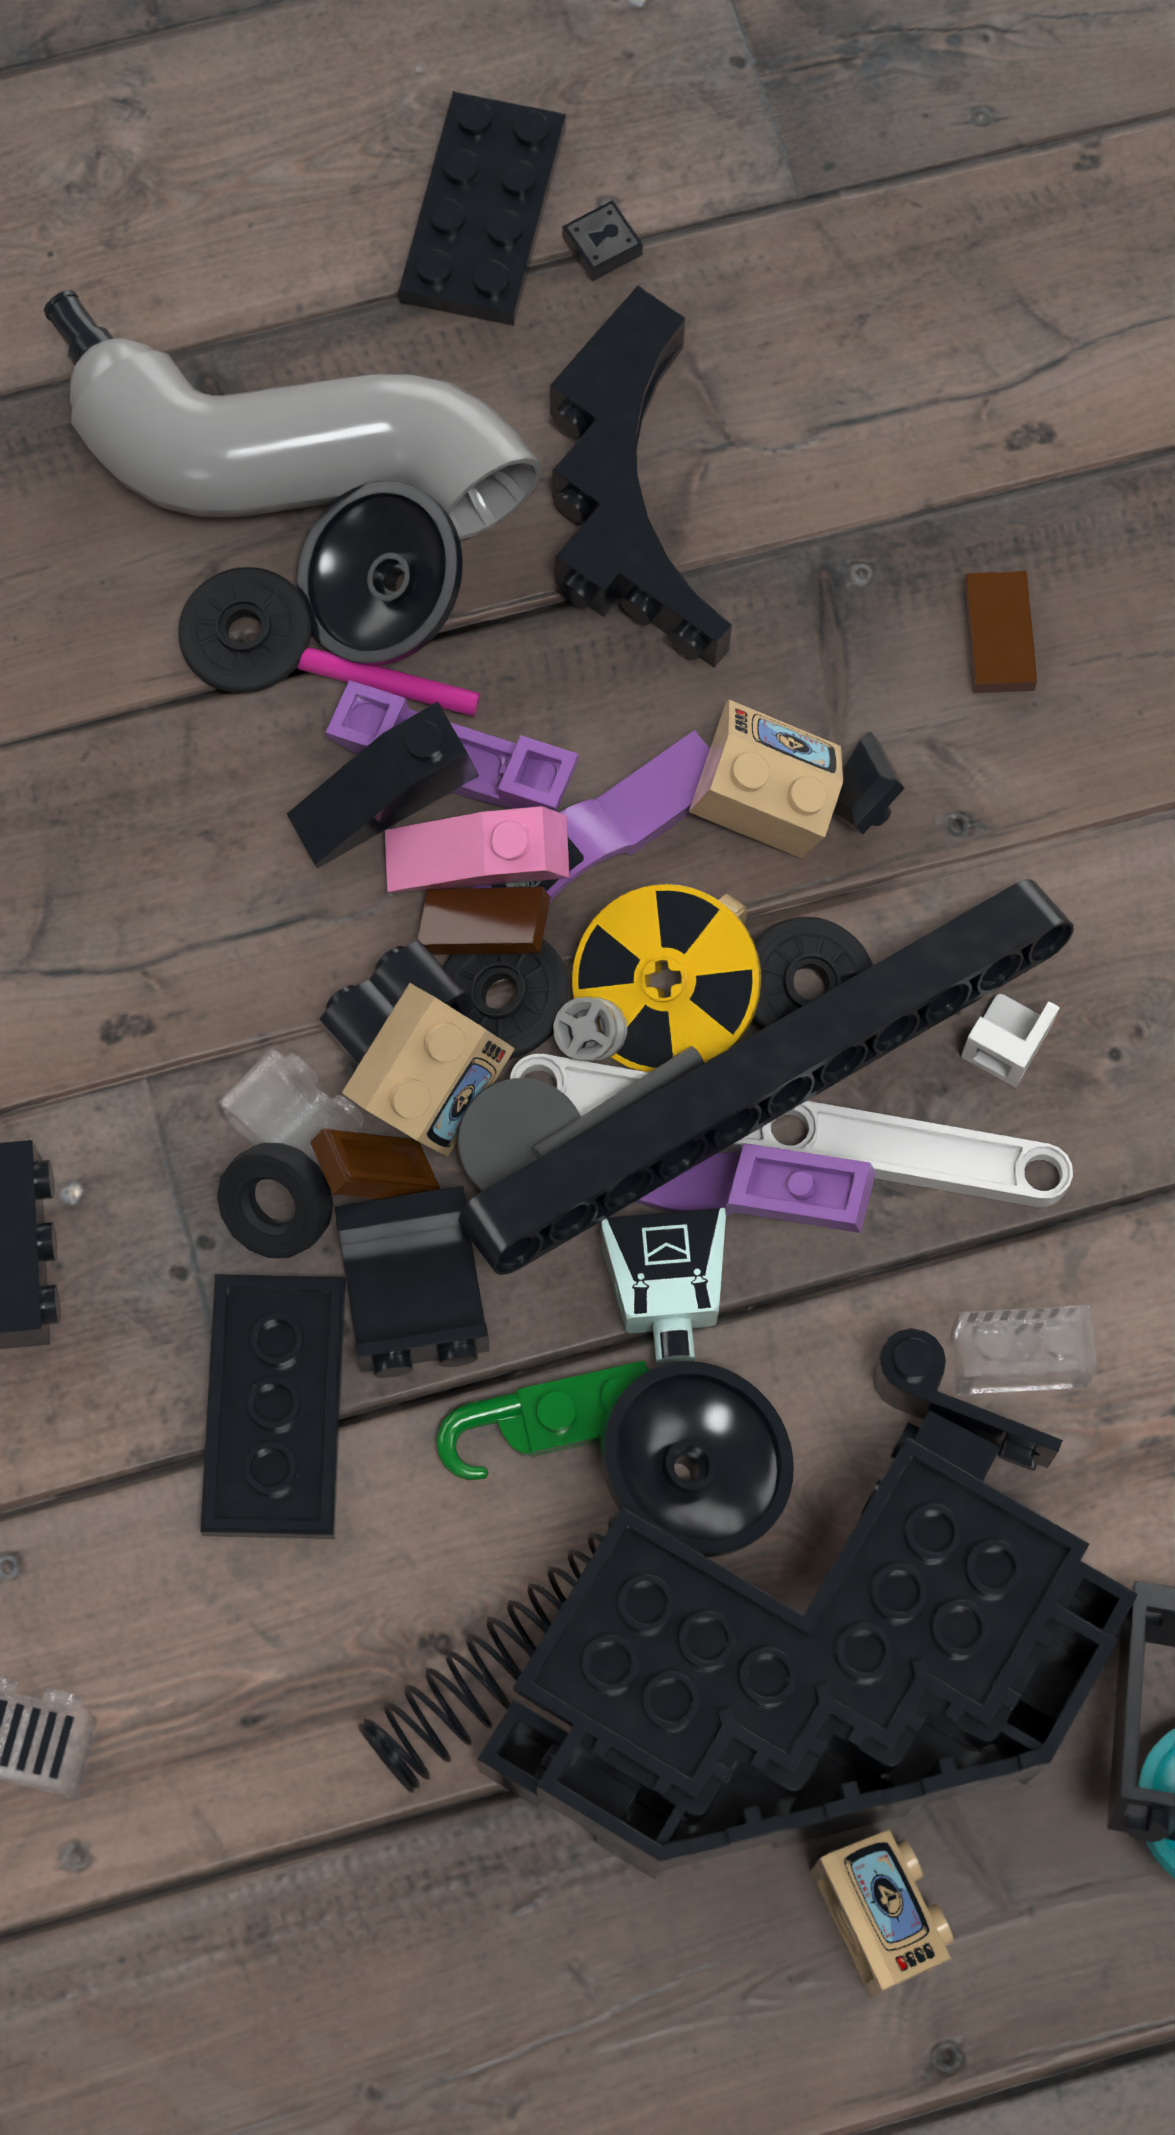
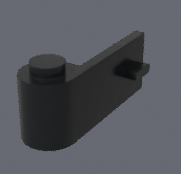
(909, 1378)

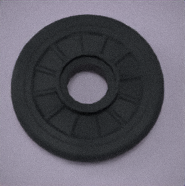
(253, 664)
(799, 945)
(540, 993)

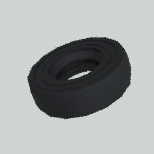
(248, 1221)

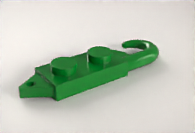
(539, 1416)

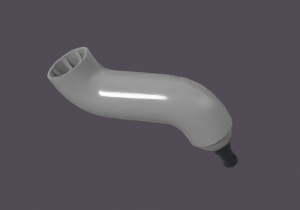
(285, 442)

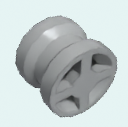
(577, 1024)

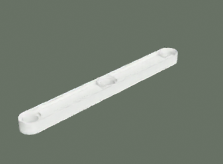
(895, 1146)

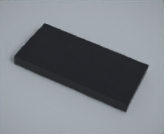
(274, 1407)

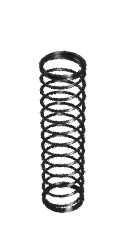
(392, 1753)

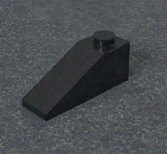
(383, 785)

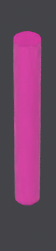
(391, 681)

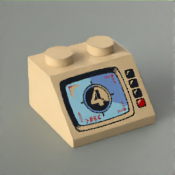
(769, 781)
(427, 1069)
(882, 1911)

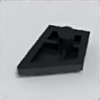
(867, 786)

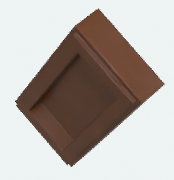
(1000, 631)
(484, 920)
(372, 1164)

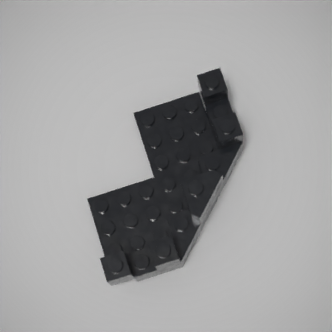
(733, 1723)

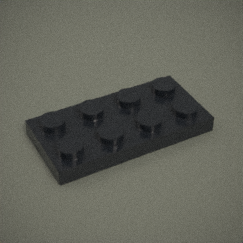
(482, 208)

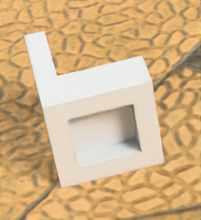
(1008, 1038)

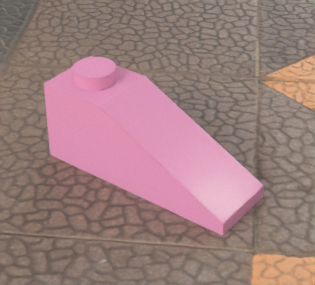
(478, 850)

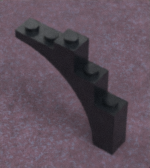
(597, 481)

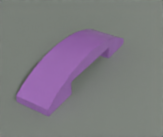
(508, 772)

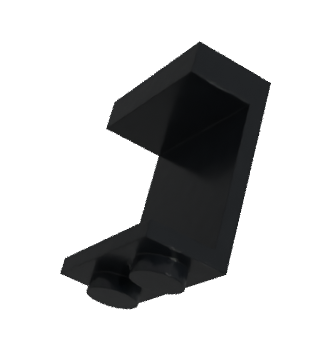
(411, 1282)

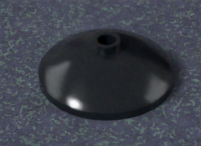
(354, 565)
(723, 1437)

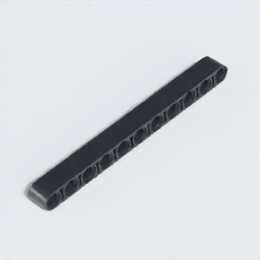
(763, 1077)

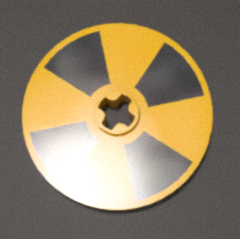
(695, 938)

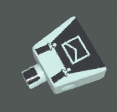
(666, 1275)

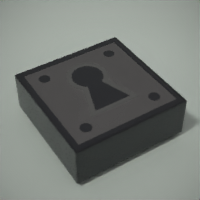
(602, 240)

